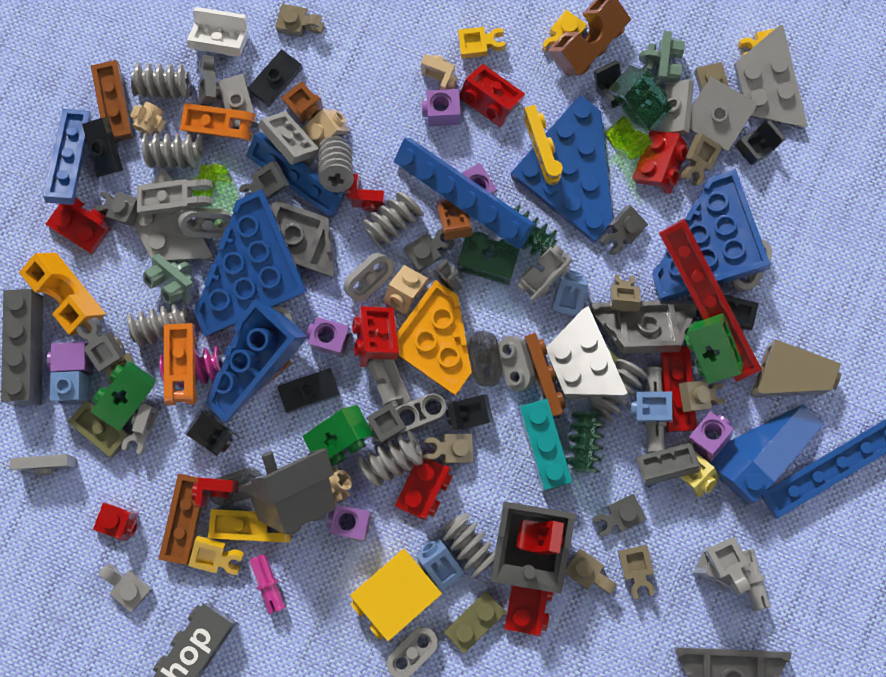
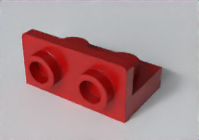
(490, 95)
(79, 225)
(375, 334)
(422, 489)
(527, 610)

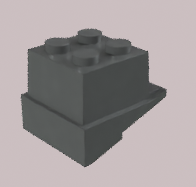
(292, 493)
(526, 568)

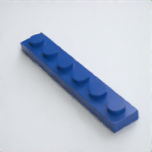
(464, 193)
(826, 470)

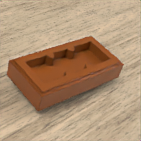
(453, 220)

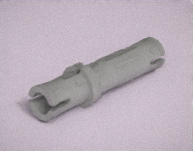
(655, 430)

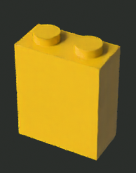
(394, 595)

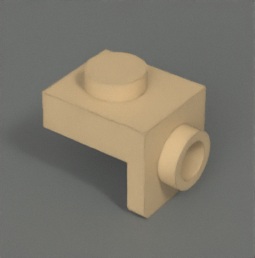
(439, 69)
(324, 125)
(404, 289)

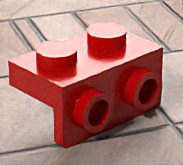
(661, 161)

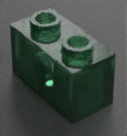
(640, 97)
(500, 266)

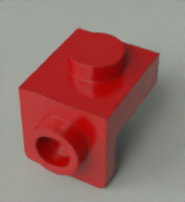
(366, 199)
(540, 537)

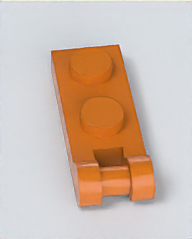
(216, 122)
(179, 363)

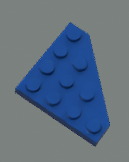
(583, 188)
(724, 234)
(248, 266)

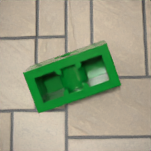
(712, 365)
(118, 410)
(340, 434)

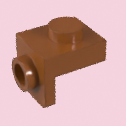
(302, 102)

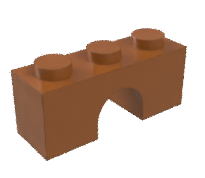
(605, 21)

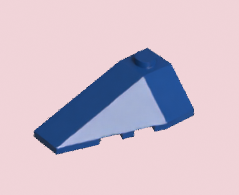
(257, 351)
(761, 455)

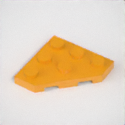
(436, 340)

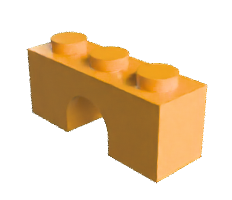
(51, 275)

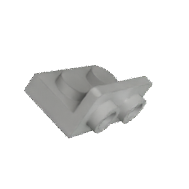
(289, 138)

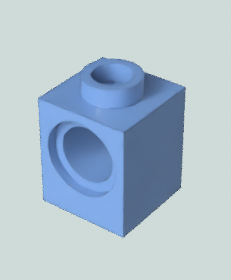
(69, 388)

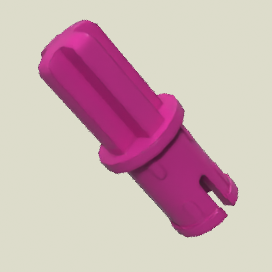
(267, 584)

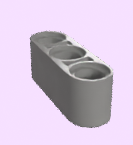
(422, 418)

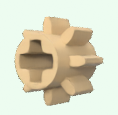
(147, 118)
(340, 483)

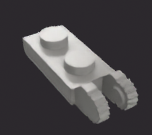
(172, 196)

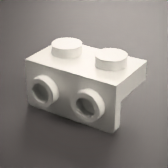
(218, 32)

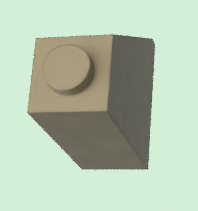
(794, 372)

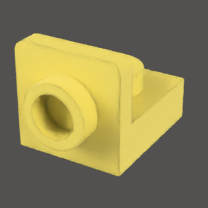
(704, 480)

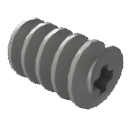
(160, 81)
(172, 153)
(335, 164)
(391, 218)
(152, 327)
(629, 374)
(392, 461)
(469, 544)

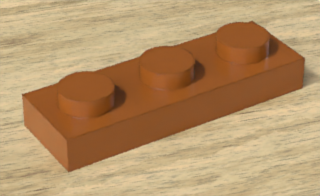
(112, 98)
(544, 374)
(181, 523)

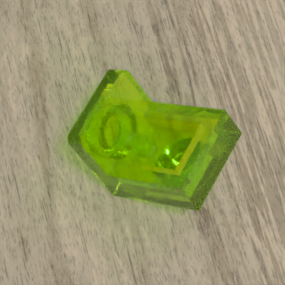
(627, 140)
(212, 173)

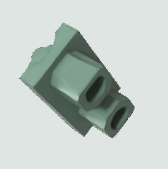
(667, 48)
(174, 278)

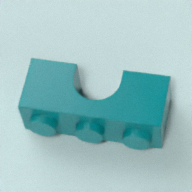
(545, 445)

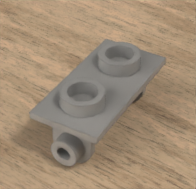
(539, 281)
(388, 382)

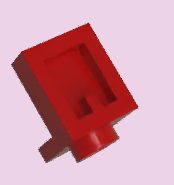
(218, 488)
(116, 522)

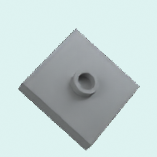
(720, 113)

